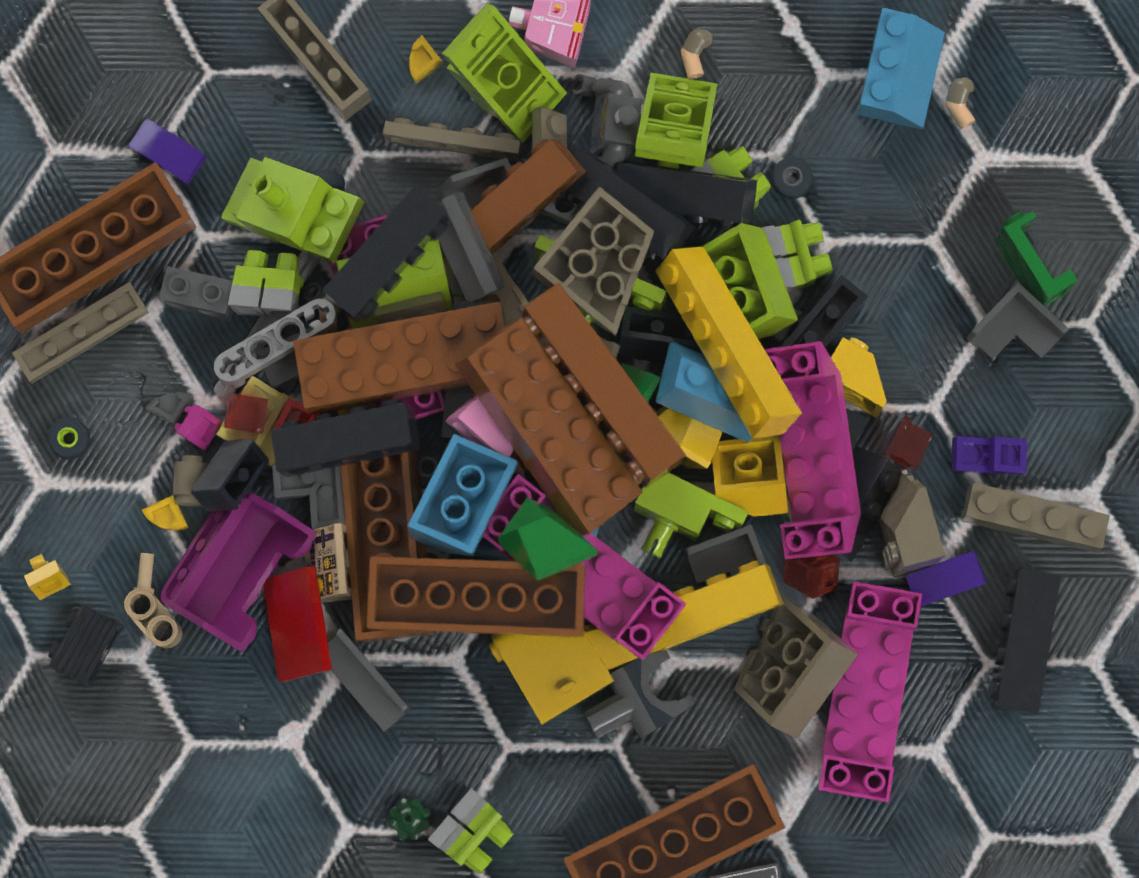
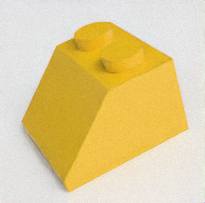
(859, 376)
(751, 475)

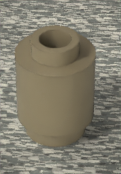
(185, 476)

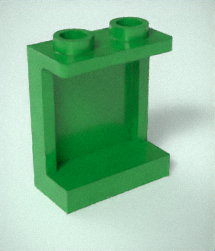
(1027, 264)

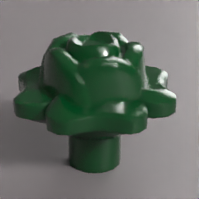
(409, 818)

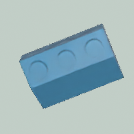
(901, 69)
(695, 391)
(461, 497)

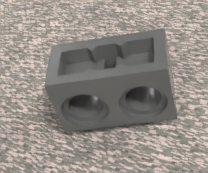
(196, 293)

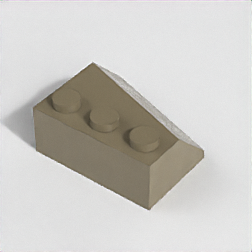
(598, 259)
(909, 528)
(793, 667)

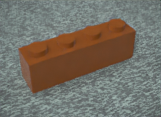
(525, 192)

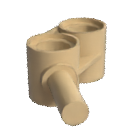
(157, 613)

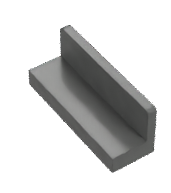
(468, 250)
(365, 682)

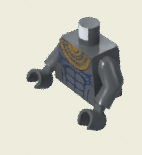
(614, 118)

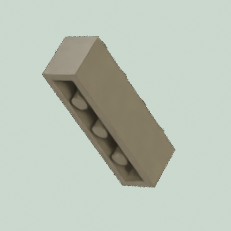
(315, 56)
(1035, 518)

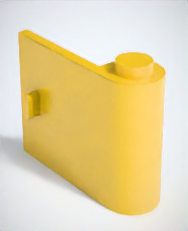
(550, 667)

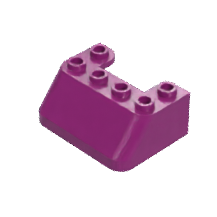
(230, 565)

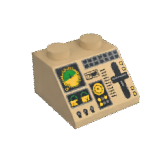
(331, 561)

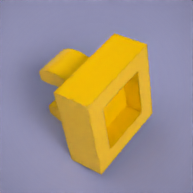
(46, 577)

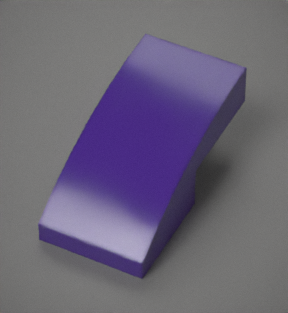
(168, 150)
(989, 455)
(947, 578)

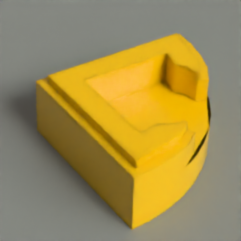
(423, 60)
(166, 515)

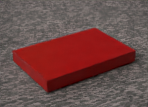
(297, 624)

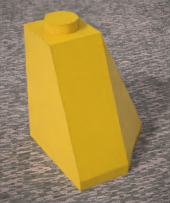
(693, 437)

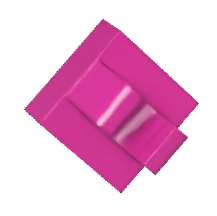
(198, 426)

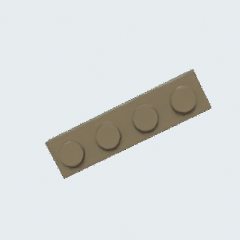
(437, 137)
(80, 332)

